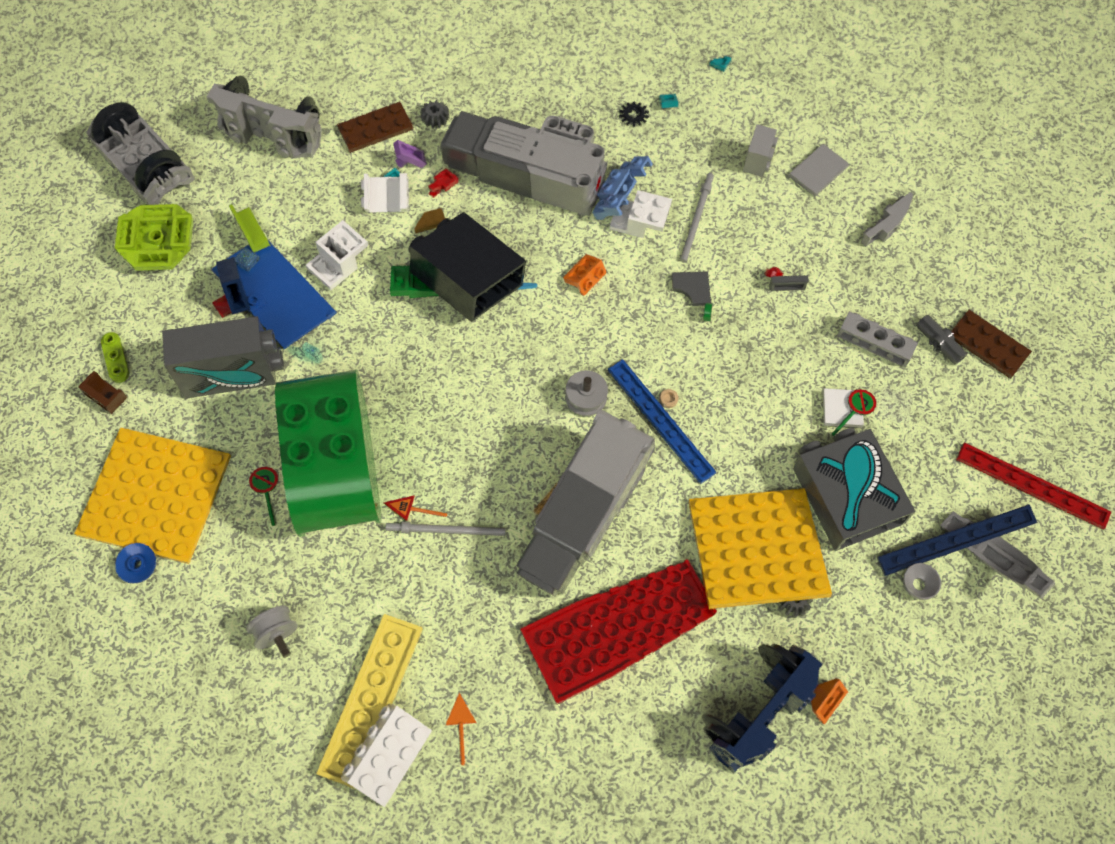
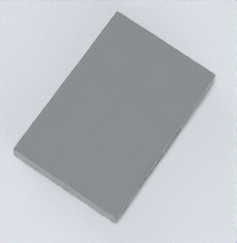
(819, 170)

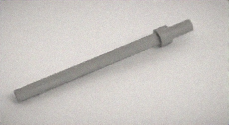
(705, 191)
(407, 527)

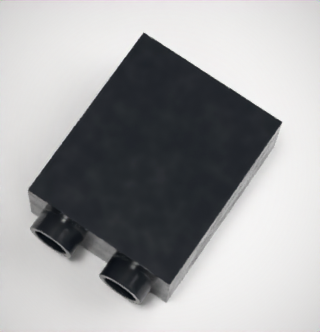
(466, 265)

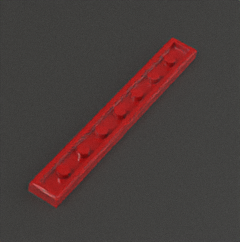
(1034, 486)

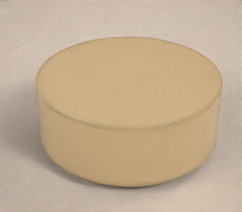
(668, 398)

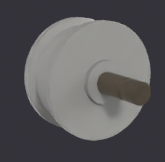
(586, 393)
(271, 629)

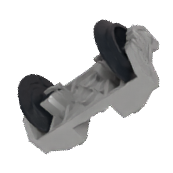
(244, 116)
(137, 152)

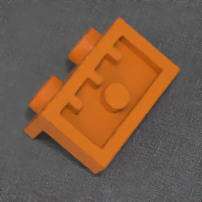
(586, 273)

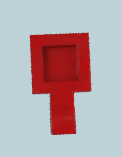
(443, 180)

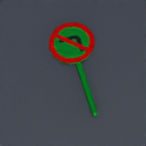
(860, 402)
(263, 481)

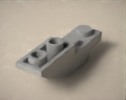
(889, 222)

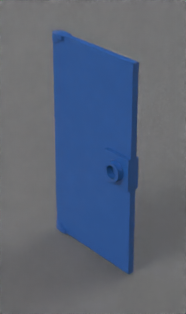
(282, 297)

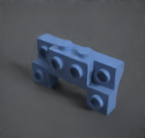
(618, 187)

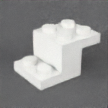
(645, 212)
(336, 255)

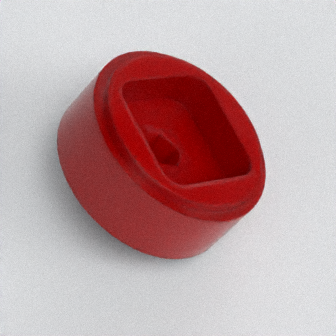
(774, 271)

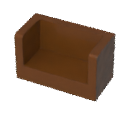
(102, 392)

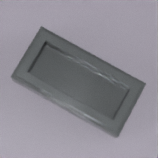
(788, 283)

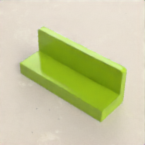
(250, 229)

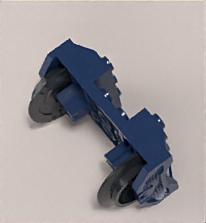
(793, 681)

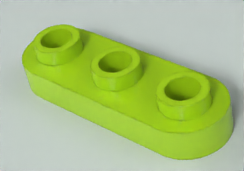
(119, 361)

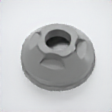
(925, 573)

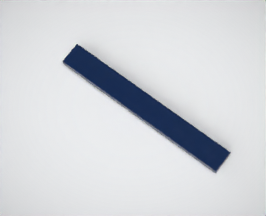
(957, 540)

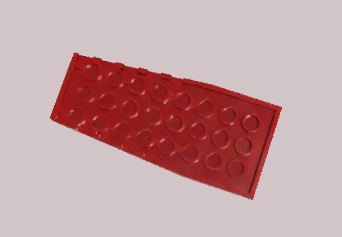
(615, 629)

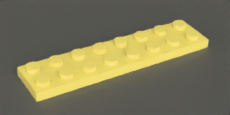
(372, 690)

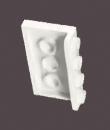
(386, 754)

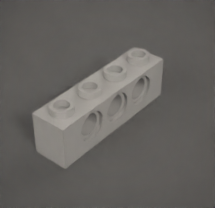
(882, 347)

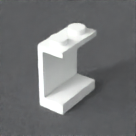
(385, 193)

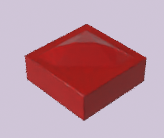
(222, 306)

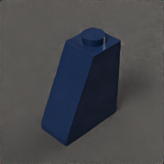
(232, 285)

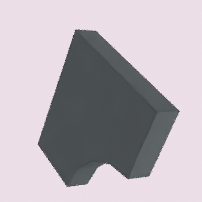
(693, 285)

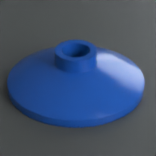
(127, 560)

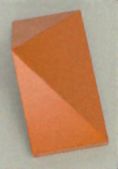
(828, 698)

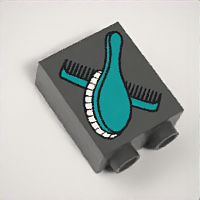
(221, 357)
(852, 487)

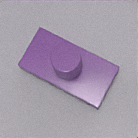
(408, 154)

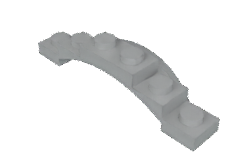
(1004, 559)

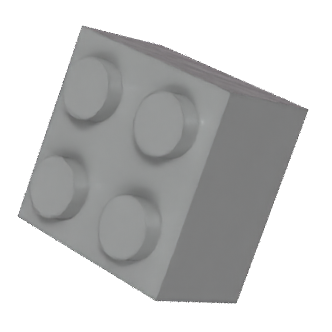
(760, 150)

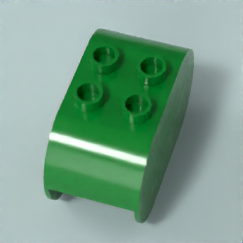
(326, 452)

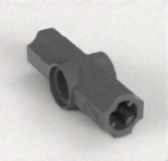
(941, 339)

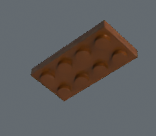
(375, 127)
(990, 344)

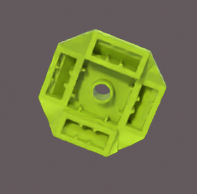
(154, 236)

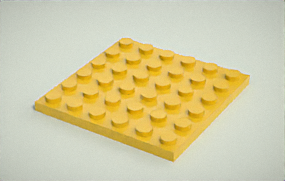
(153, 494)
(758, 548)

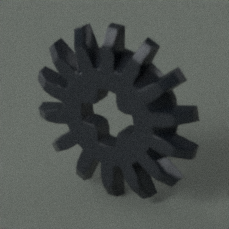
(639, 110)

